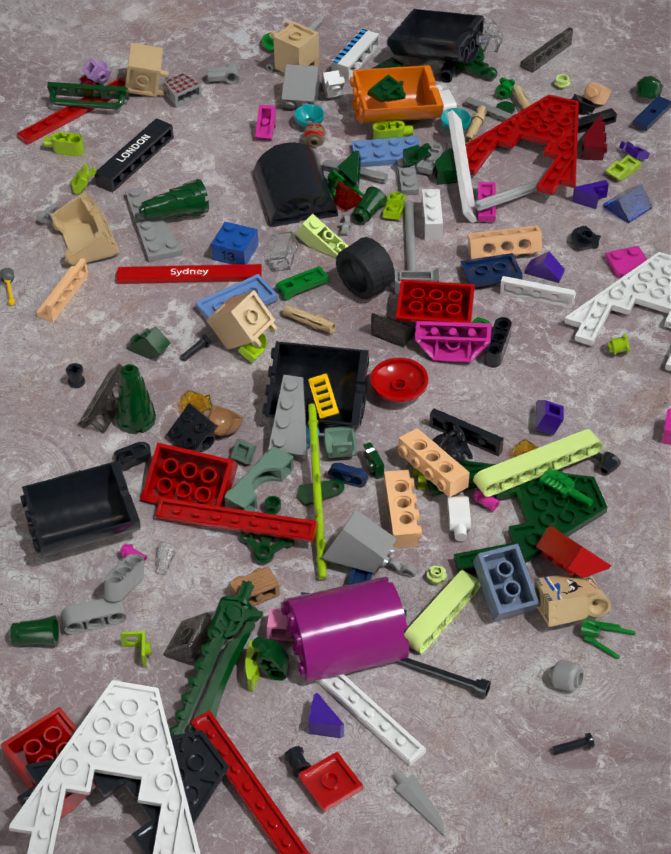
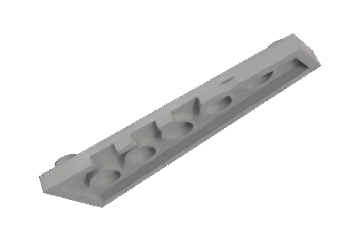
(154, 233)

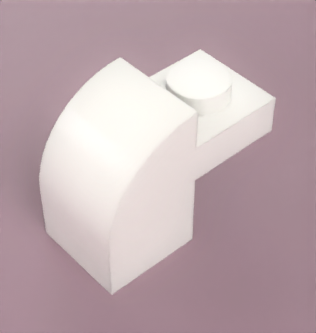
(332, 84)

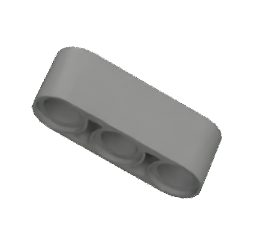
(123, 577)
(92, 615)

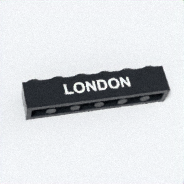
(134, 155)

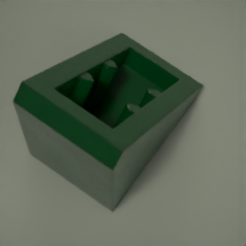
(351, 168)

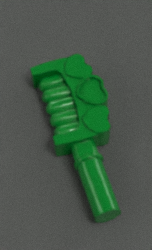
(564, 485)

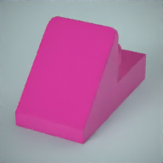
(265, 122)

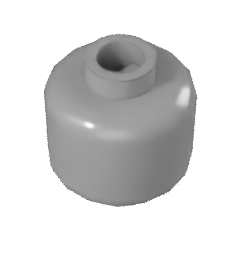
(566, 675)

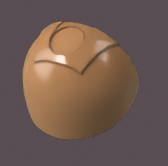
(227, 420)

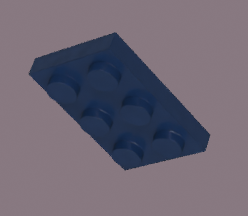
(490, 269)

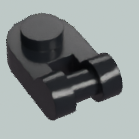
(139, 453)

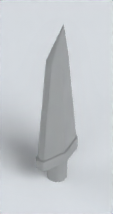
(415, 795)

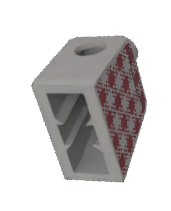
(182, 89)

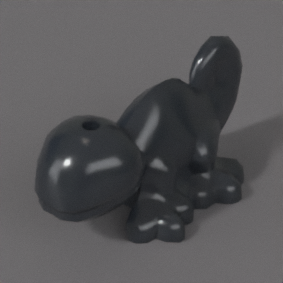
(454, 444)

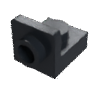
(584, 104)

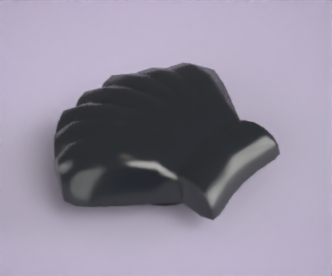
(584, 238)

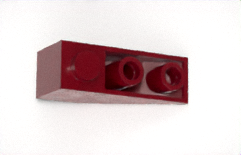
(594, 141)

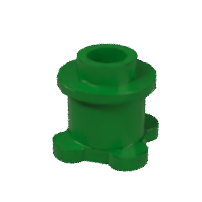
(505, 88)

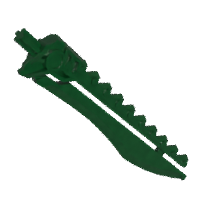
(225, 624)

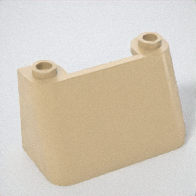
(84, 230)

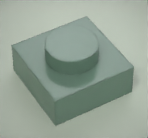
(243, 451)

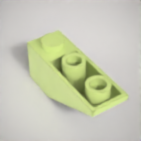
(320, 237)

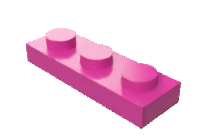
(485, 190)

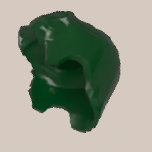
(649, 87)

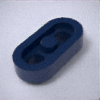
(348, 474)

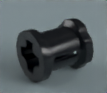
(75, 372)
(296, 760)

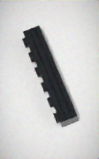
(608, 116)

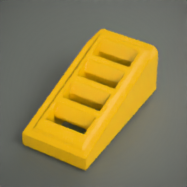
(317, 381)

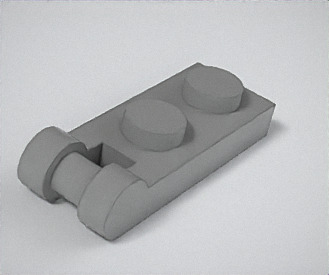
(427, 165)
(407, 178)

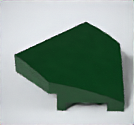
(387, 90)

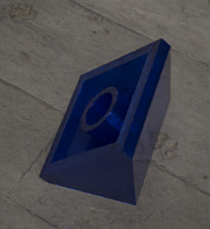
(629, 203)

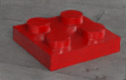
(330, 782)

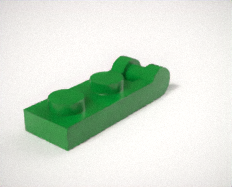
(302, 282)

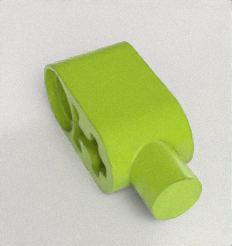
(391, 129)
(65, 143)

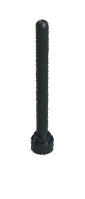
(480, 687)

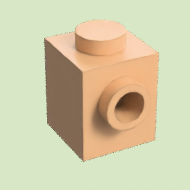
(597, 93)

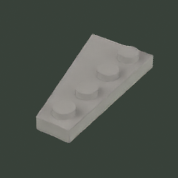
(290, 418)

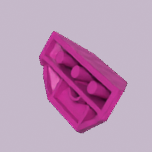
(453, 340)

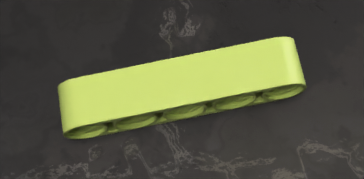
(442, 611)

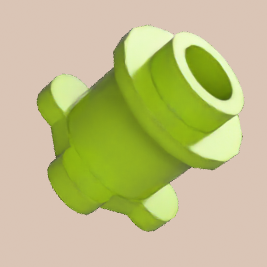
(619, 344)

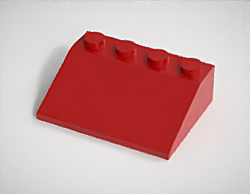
(435, 301)
(188, 476)
(39, 743)

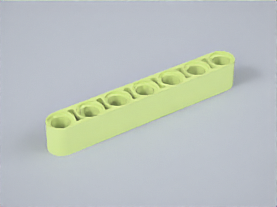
(536, 462)

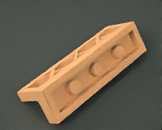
(63, 291)

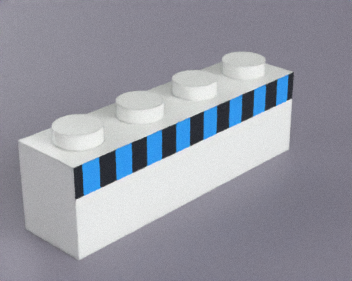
(356, 53)

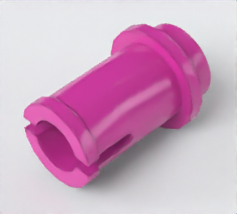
(489, 502)
(128, 549)

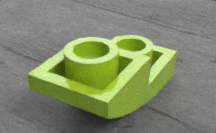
(394, 205)

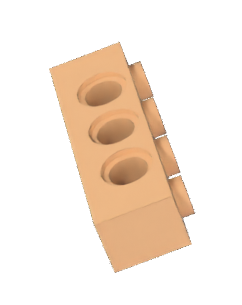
(478, 240)
(433, 462)
(401, 509)

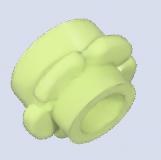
(562, 81)
(439, 578)

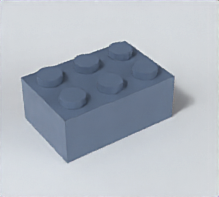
(505, 582)

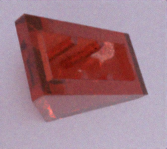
(346, 197)

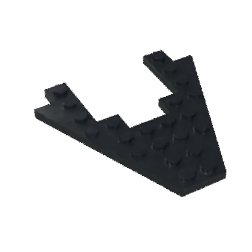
(200, 772)

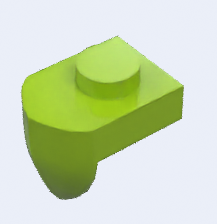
(250, 352)

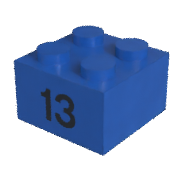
(234, 244)

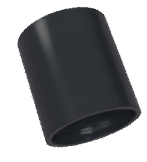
(447, 72)

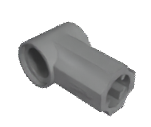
(229, 73)

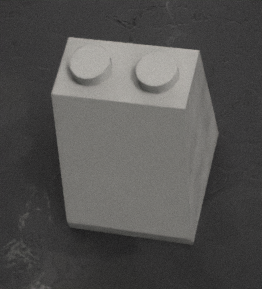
(300, 86)
(361, 545)

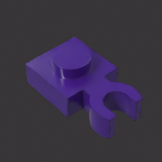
(634, 151)

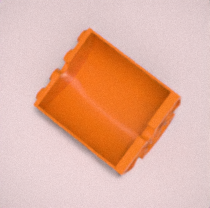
(421, 100)

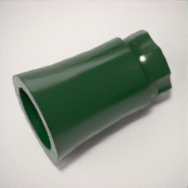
(369, 205)
(36, 631)

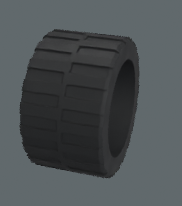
(365, 267)

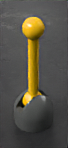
(7, 276)

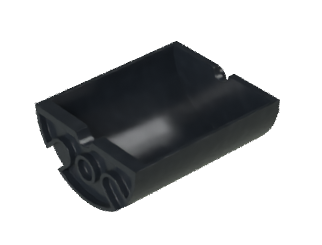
(438, 36)
(293, 185)
(345, 371)
(79, 509)

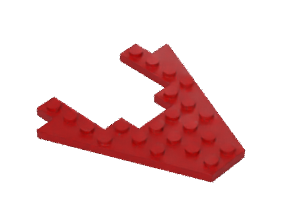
(546, 122)

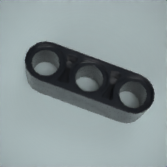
(499, 341)

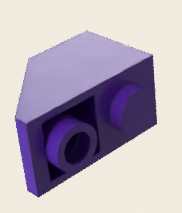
(548, 416)

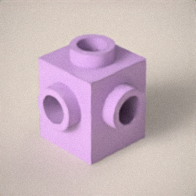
(97, 71)

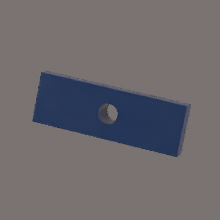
(652, 113)

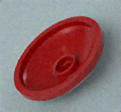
(399, 379)

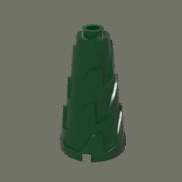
(177, 202)
(134, 403)

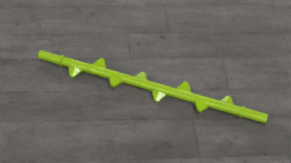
(316, 477)

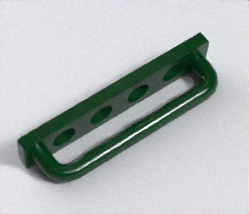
(72, 89)

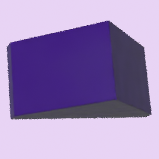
(545, 267)
(324, 720)

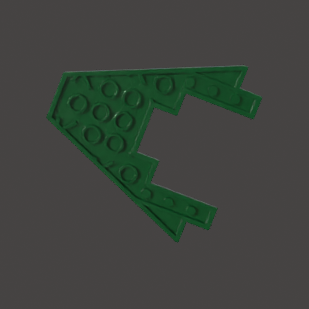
(540, 509)

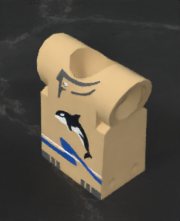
(569, 598)

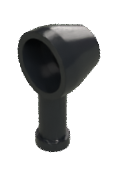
(608, 462)

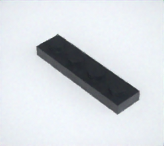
(474, 435)

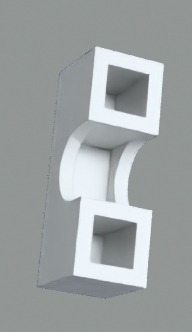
(432, 214)

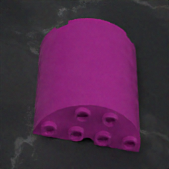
(347, 628)

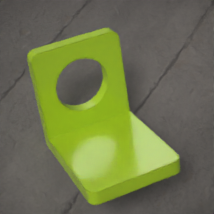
(142, 641)

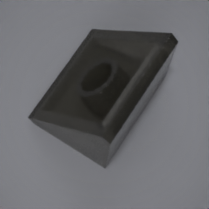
(391, 330)
(188, 639)

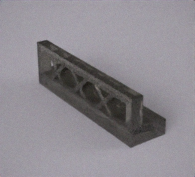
(548, 51)
(99, 400)

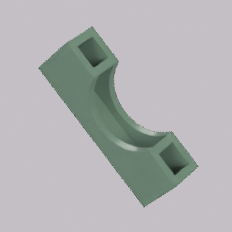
(272, 467)

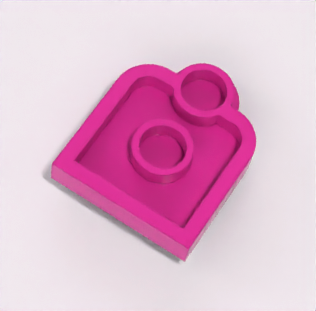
(625, 260)

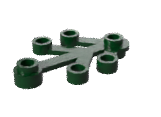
(264, 552)

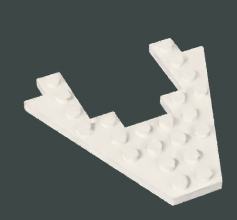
(644, 285)
(123, 738)

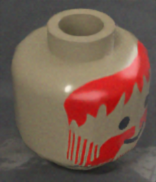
(314, 135)

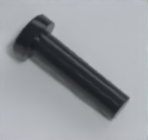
(204, 341)
(575, 744)

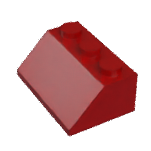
(569, 554)

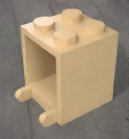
(295, 46)
(145, 70)
(241, 320)

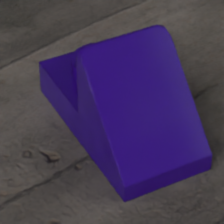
(590, 193)

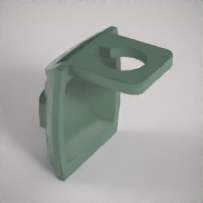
(340, 441)

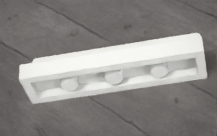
(537, 292)

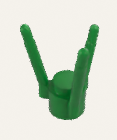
(334, 176)
(593, 628)

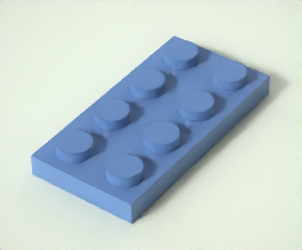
(383, 151)
(211, 303)

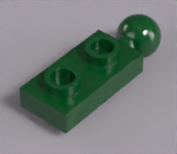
(478, 68)

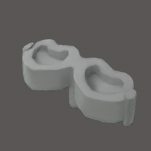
(44, 215)
(345, 226)
(403, 568)

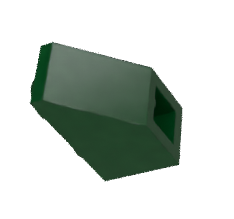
(445, 168)
(148, 343)

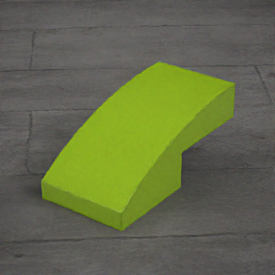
(624, 168)
(251, 667)

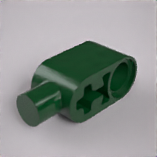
(271, 658)

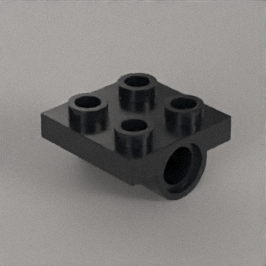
(193, 430)

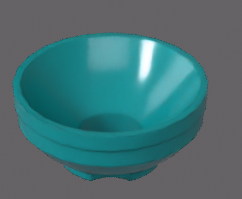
(309, 113)
(463, 115)

